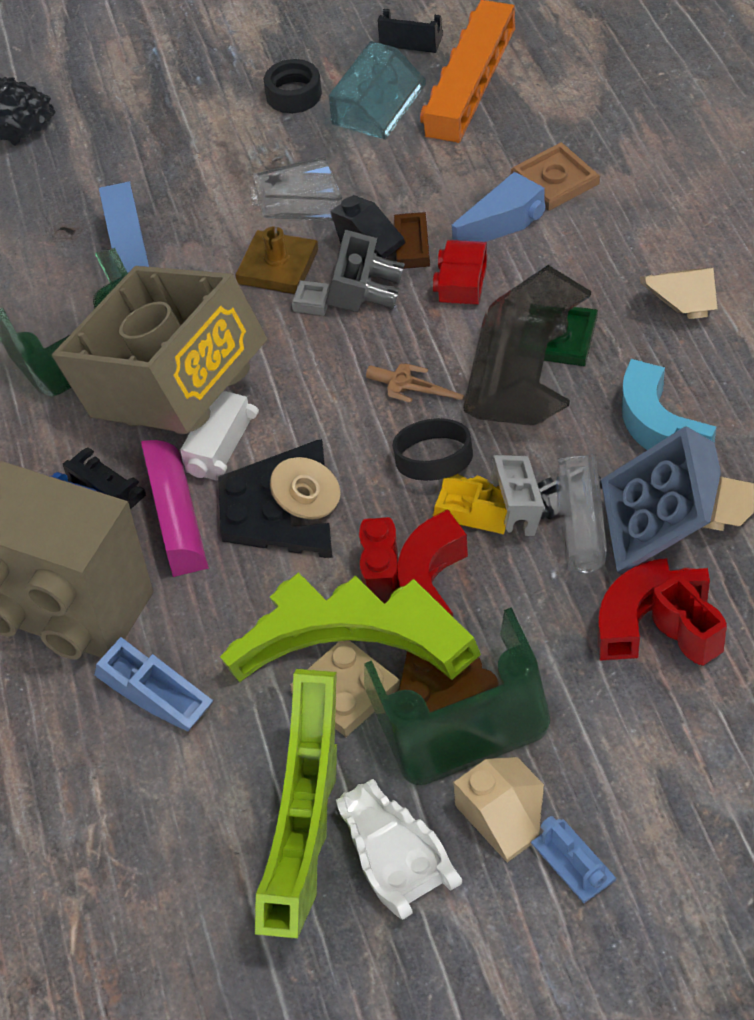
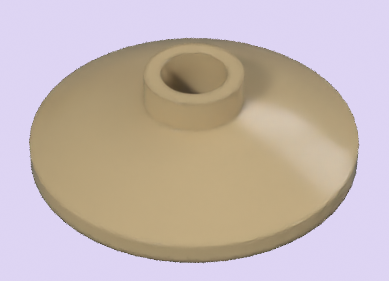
(305, 488)

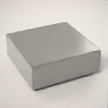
(311, 298)

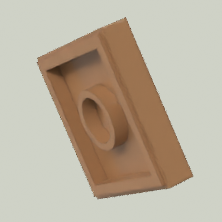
(559, 173)

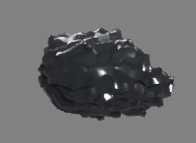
(22, 110)

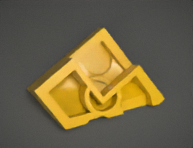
(473, 503)

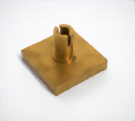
(276, 261)

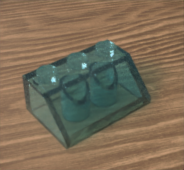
(375, 91)

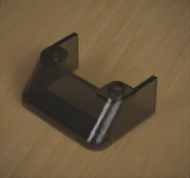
(513, 349)

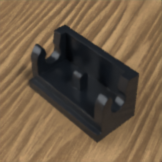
(410, 34)
(102, 478)

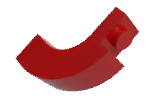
(430, 550)
(631, 599)

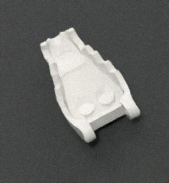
(394, 849)

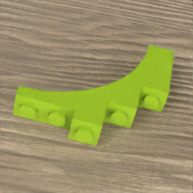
(354, 613)
(301, 828)

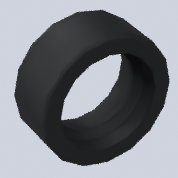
(292, 100)

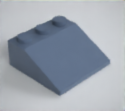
(661, 496)

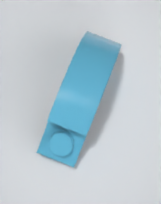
(643, 413)

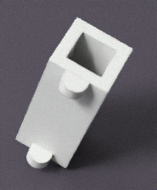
(213, 443)

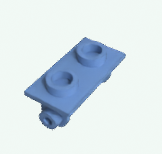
(572, 859)

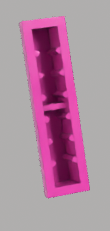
(174, 507)

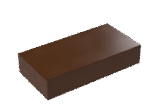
(416, 247)

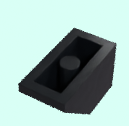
(367, 219)

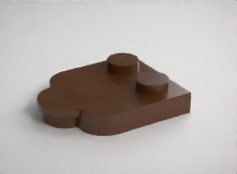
(438, 688)

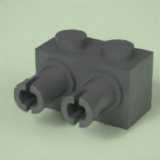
(353, 271)

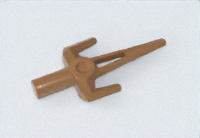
(402, 381)

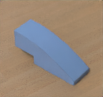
(123, 224)
(152, 685)

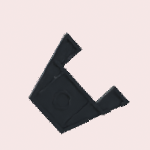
(255, 518)

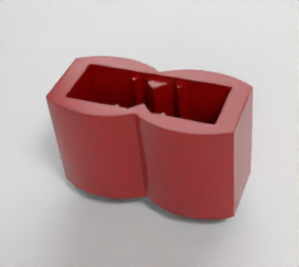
(461, 272)
(379, 556)
(689, 620)

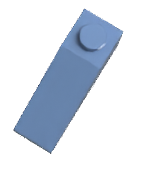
(502, 211)

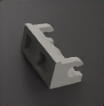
(519, 491)

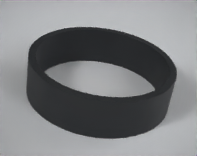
(438, 468)

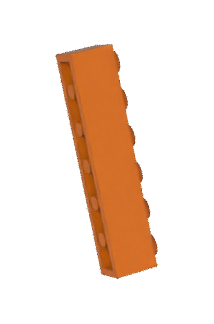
(468, 71)

